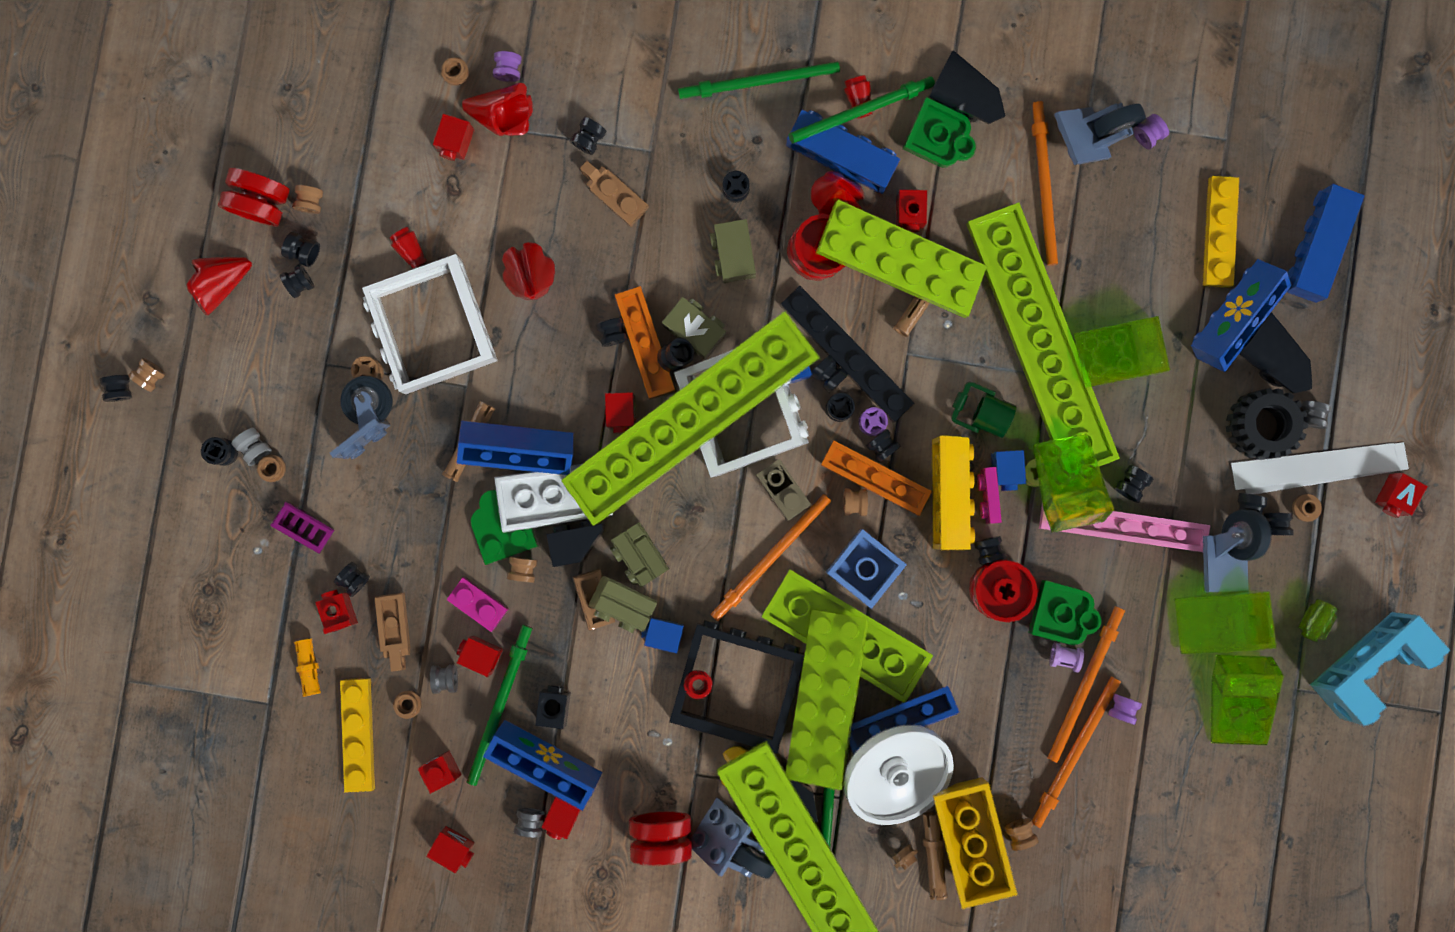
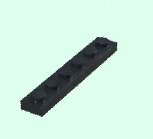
(847, 353)

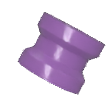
(507, 66)
(1151, 131)
(875, 417)
(1125, 709)

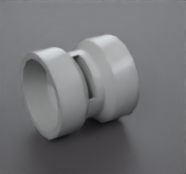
(251, 446)

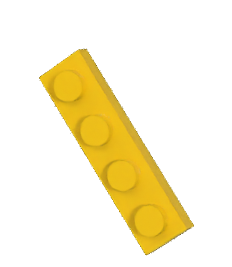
(1221, 231)
(357, 735)

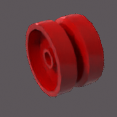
(253, 197)
(803, 248)
(1019, 590)
(660, 838)

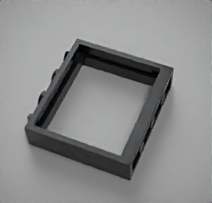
(727, 730)

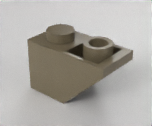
(783, 490)

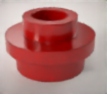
(701, 692)

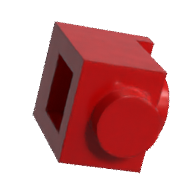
(345, 613)

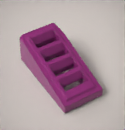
(287, 530)

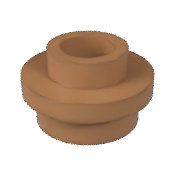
(451, 64)
(263, 468)
(1299, 507)
(399, 707)
(905, 857)

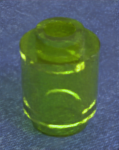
(1318, 620)

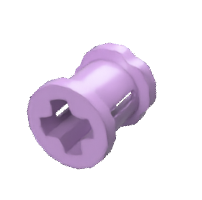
(1066, 657)

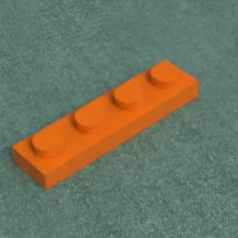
(644, 341)
(876, 478)

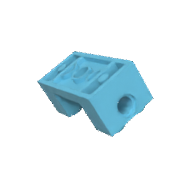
(1395, 636)

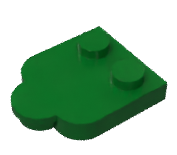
(940, 135)
(488, 532)
(1064, 614)

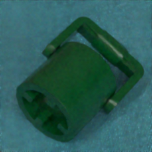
(991, 413)

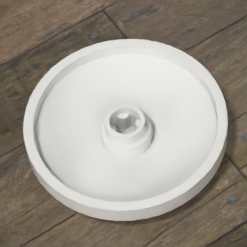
(897, 774)

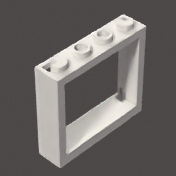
(383, 330)
(711, 450)

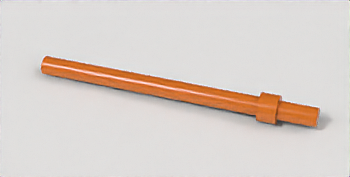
(1040, 131)
(733, 597)
(1108, 634)
(1049, 799)

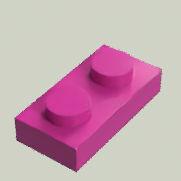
(988, 484)
(477, 604)

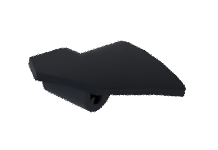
(968, 91)
(1278, 357)

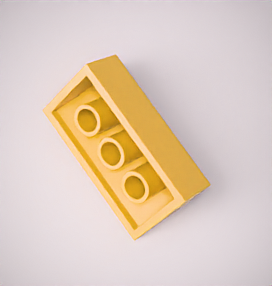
(952, 493)
(974, 843)

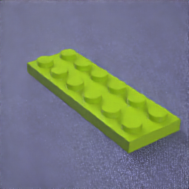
(901, 259)
(887, 658)
(826, 699)

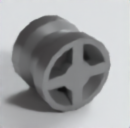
(1316, 414)
(444, 679)
(529, 822)

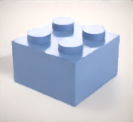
(865, 568)

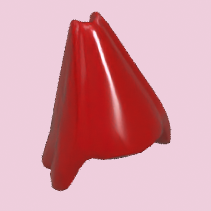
(502, 110)
(835, 187)
(528, 271)
(216, 279)

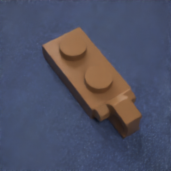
(614, 193)
(393, 629)

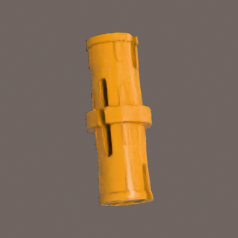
(307, 667)

